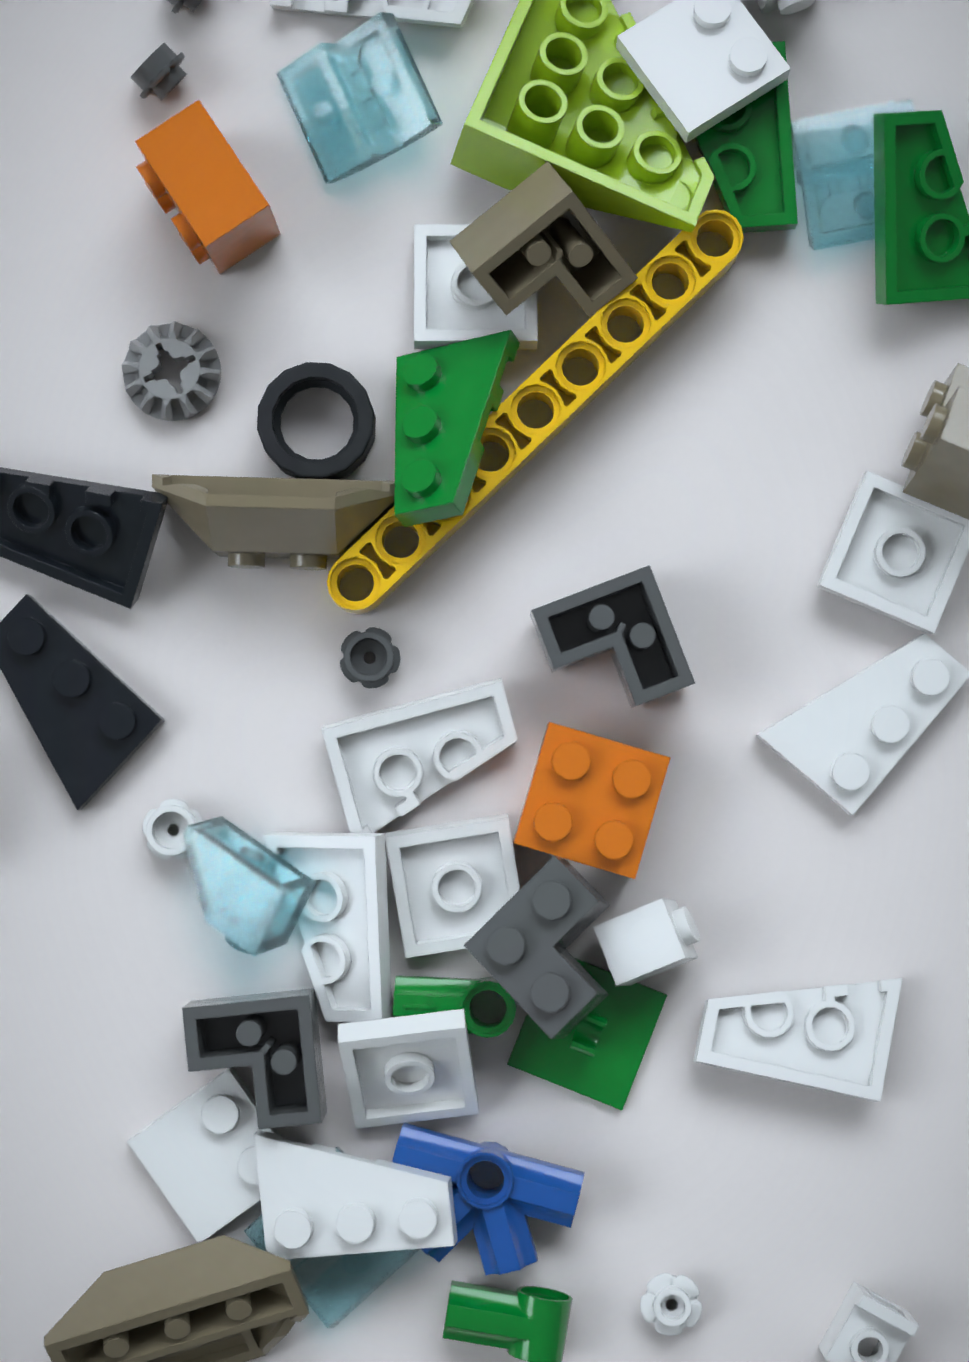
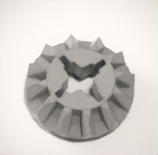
(199, 379)

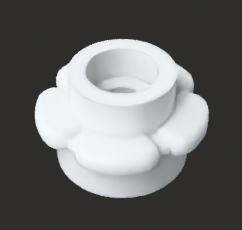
(156, 828)
(671, 1287)

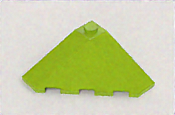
(574, 101)

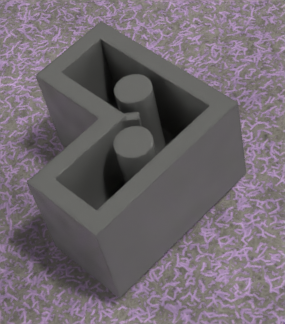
(619, 618)
(528, 945)
(273, 1035)

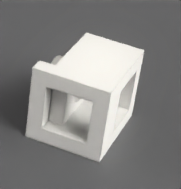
(864, 1316)

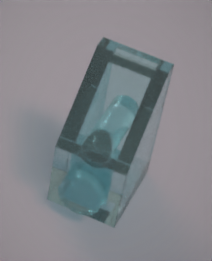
(245, 886)

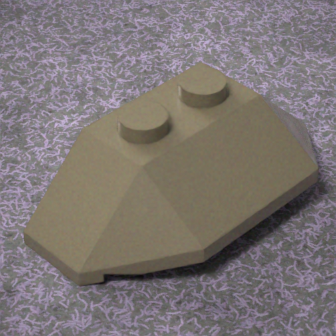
(277, 516)
(184, 1306)

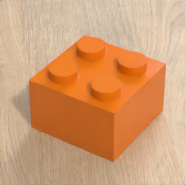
(201, 176)
(591, 800)

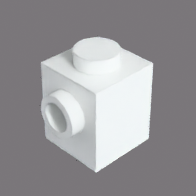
(648, 941)

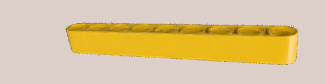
(566, 400)

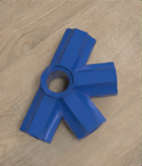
(498, 1213)

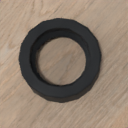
(316, 376)

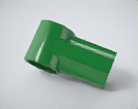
(436, 994)
(524, 1321)

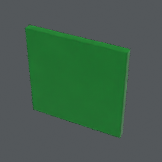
(601, 1051)

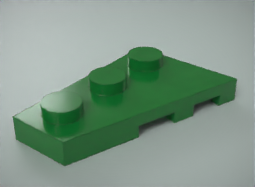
(755, 161)
(918, 211)
(441, 420)

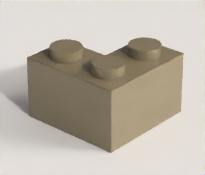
(539, 235)
(941, 451)

